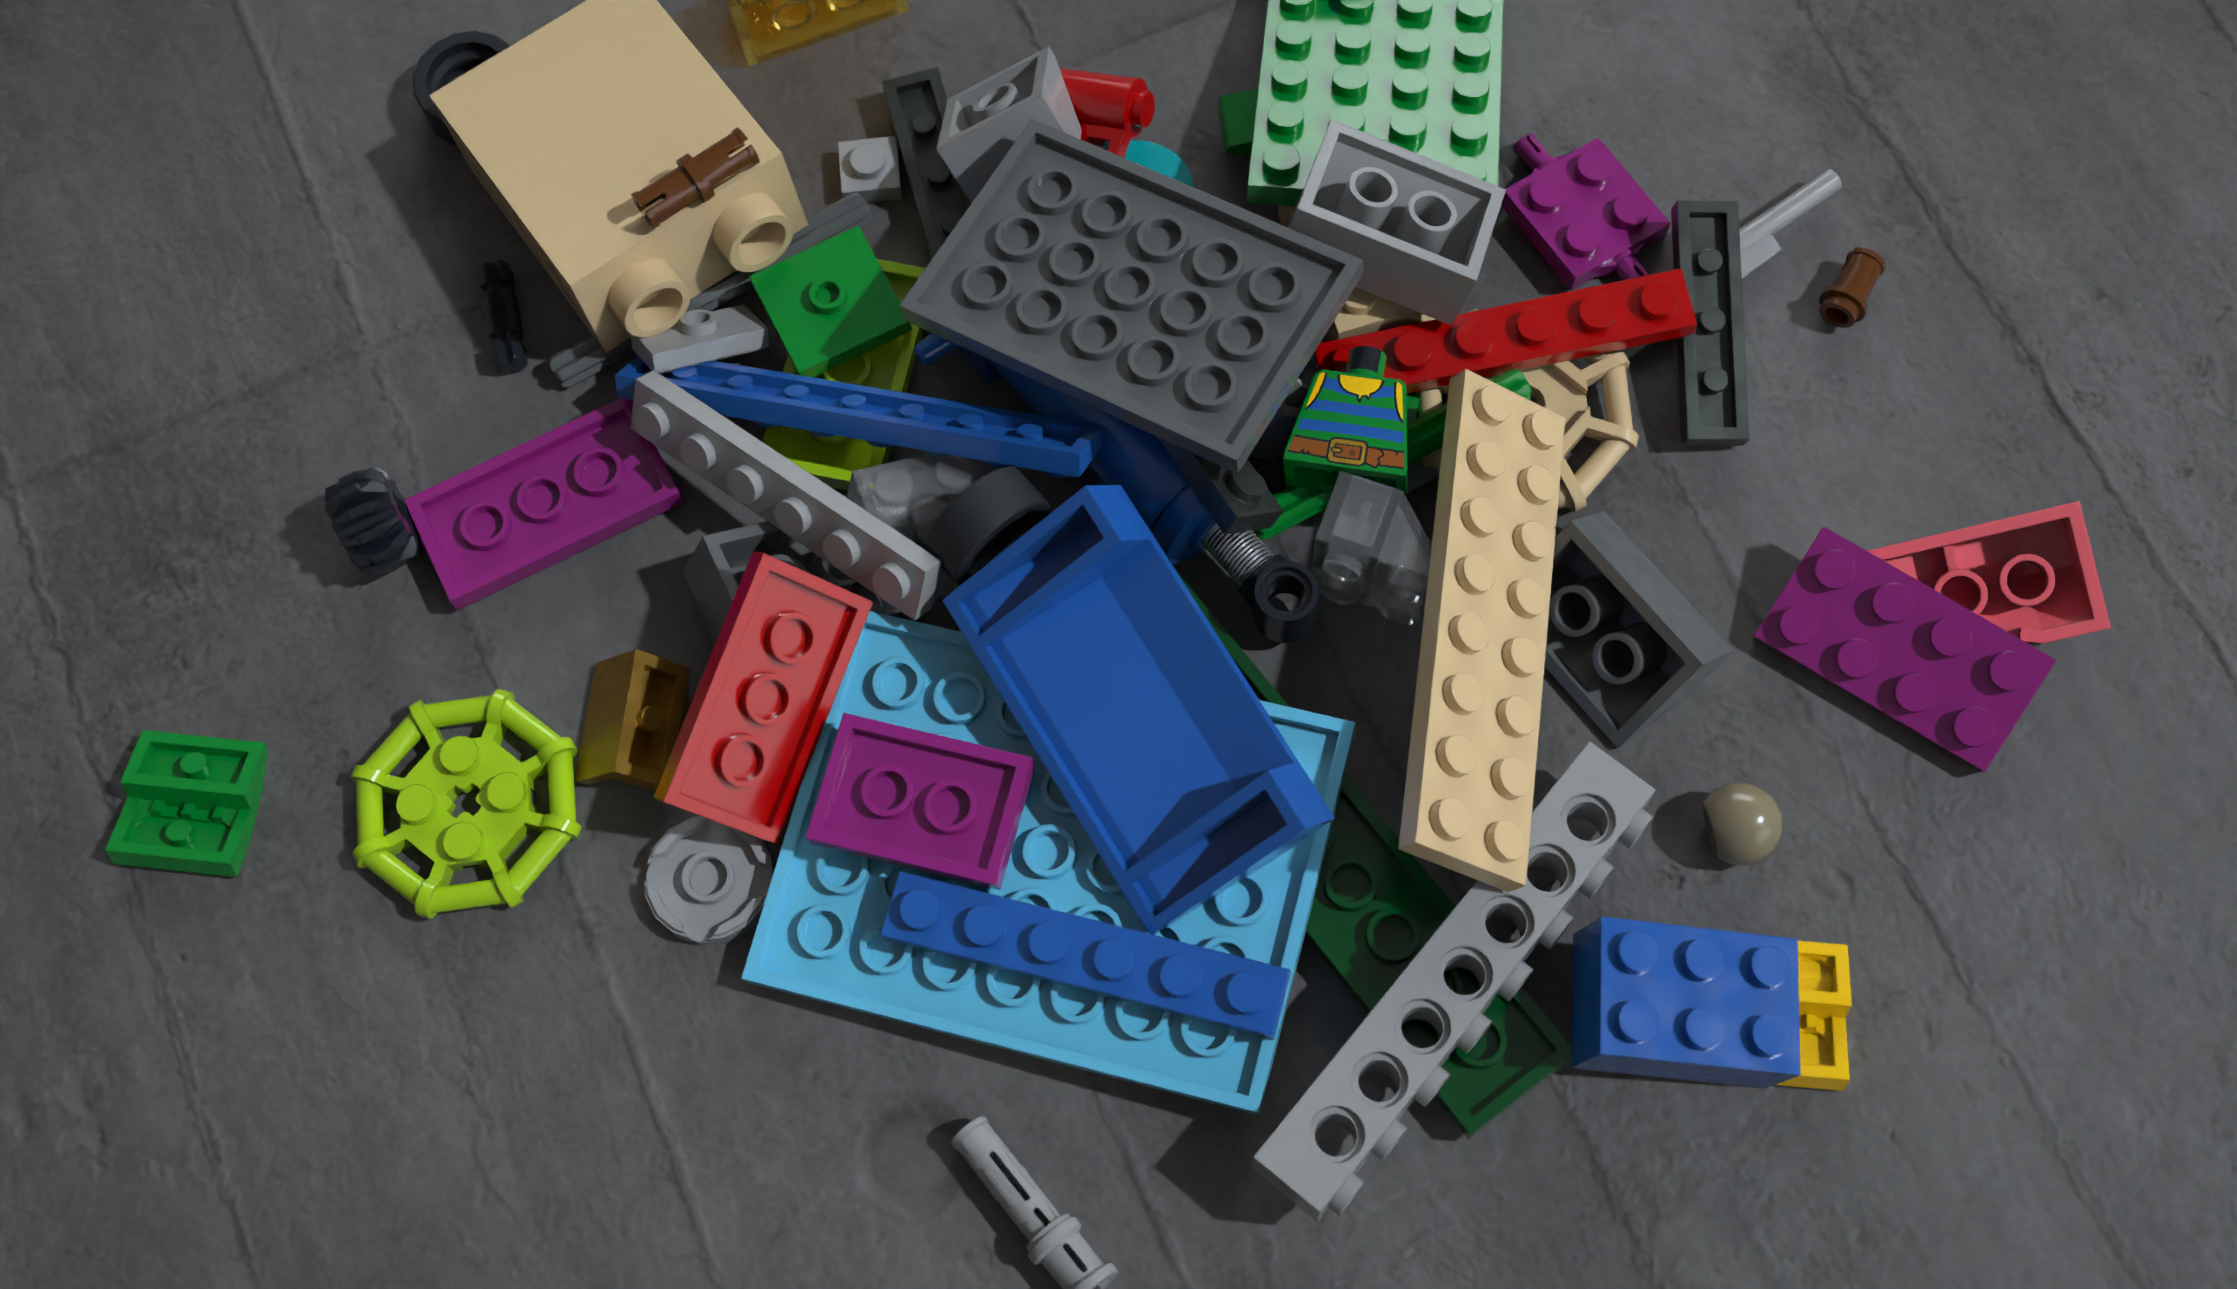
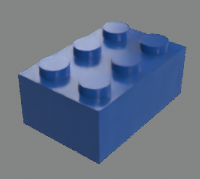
(1685, 1003)

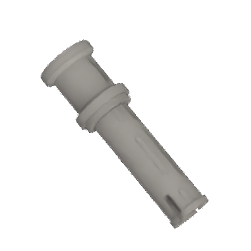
(1051, 1237)

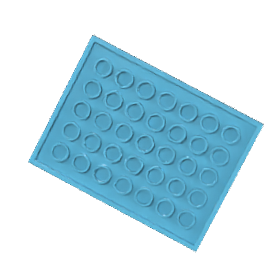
(830, 906)

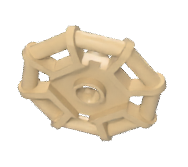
(1563, 390)

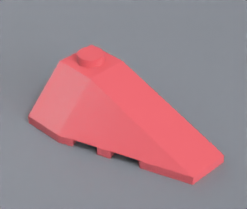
(2017, 572)

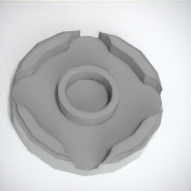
(708, 881)

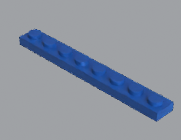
(884, 416)

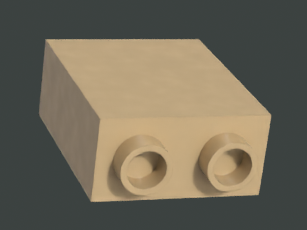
(587, 119)

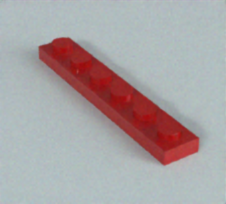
(1528, 332)

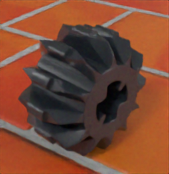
(372, 521)

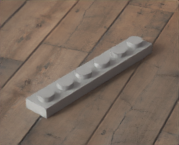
(785, 495)

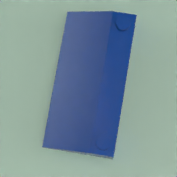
(1136, 706)

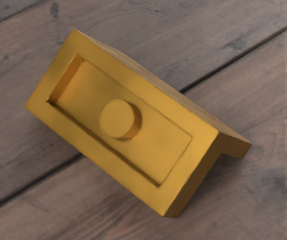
(632, 719)

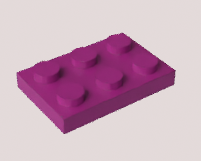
(921, 801)

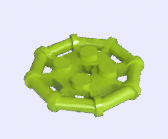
(429, 795)

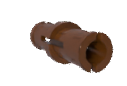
(695, 178)

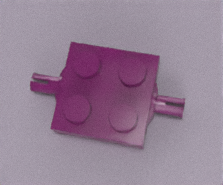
(1583, 212)

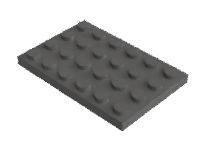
(1133, 293)

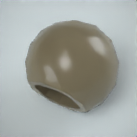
(1742, 823)

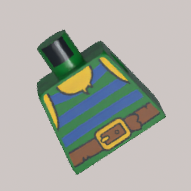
(1351, 426)

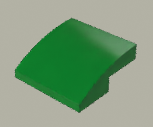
(189, 803)

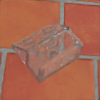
(1372, 550)

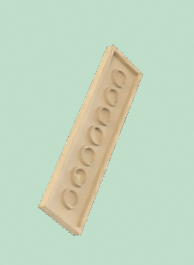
(1484, 635)

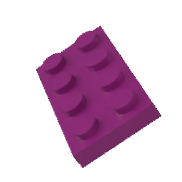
(541, 503)
(1905, 649)

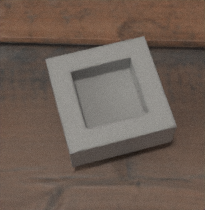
(871, 168)

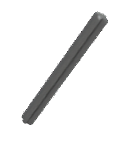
(588, 356)

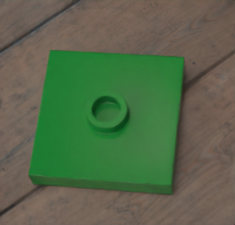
(830, 303)

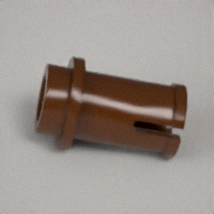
(1847, 297)

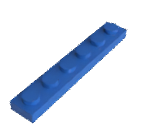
(1087, 955)

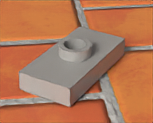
(703, 338)

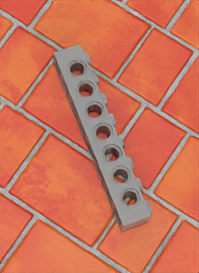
(1290, 1159)

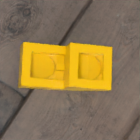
(1822, 1016)

